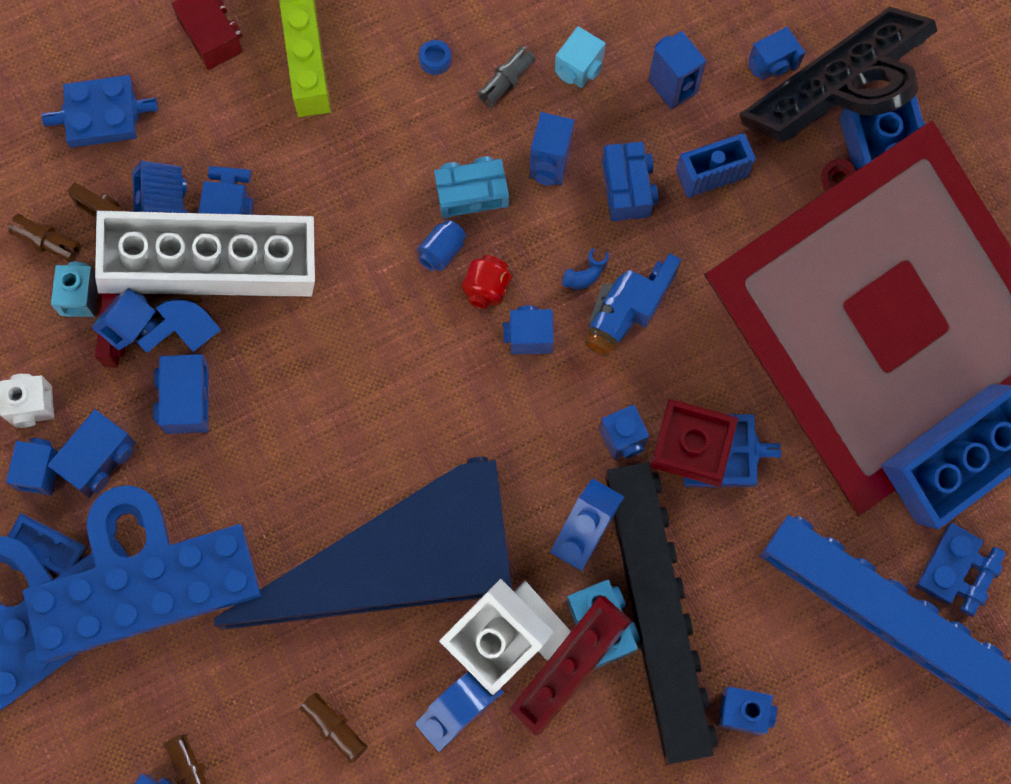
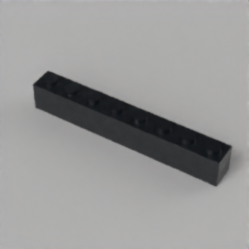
(659, 616)

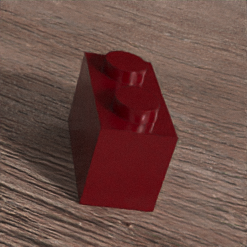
(209, 30)

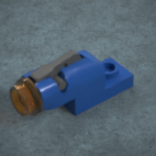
(628, 302)

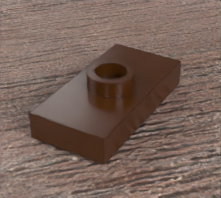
(90, 201)

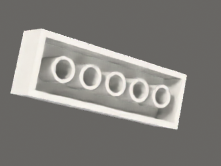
(204, 254)

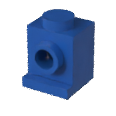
(776, 54)

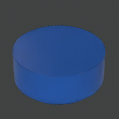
(435, 57)

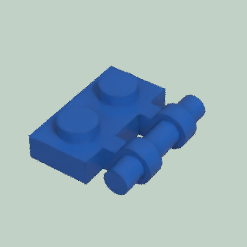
(951, 562)

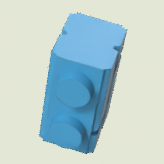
(471, 187)

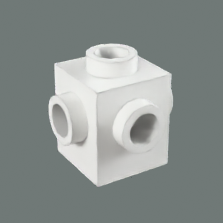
(26, 400)

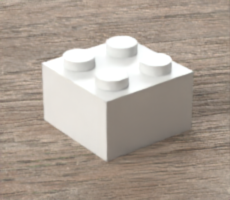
(497, 637)

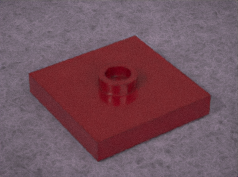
(694, 442)

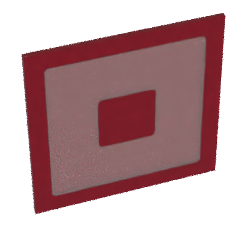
(877, 308)

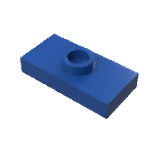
(51, 547)

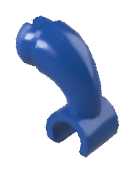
(585, 278)

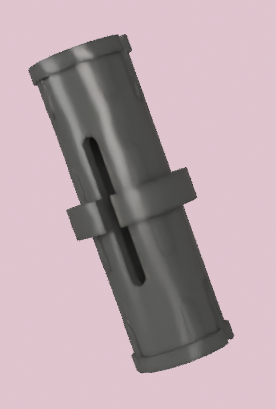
(506, 76)

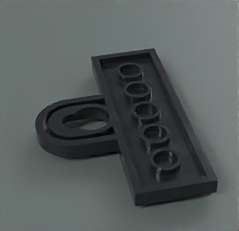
(837, 75)

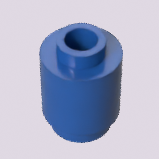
(441, 245)

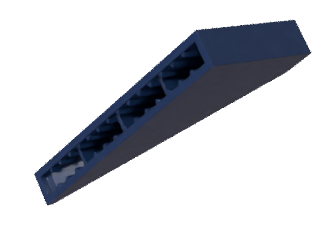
(421, 552)

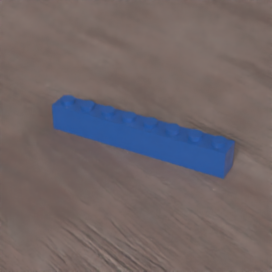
(892, 614)

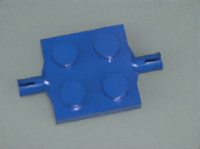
(99, 111)
(743, 456)

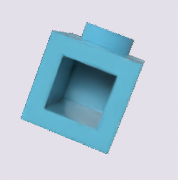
(580, 58)
(74, 290)

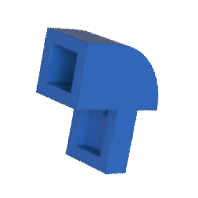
(185, 318)
(455, 710)

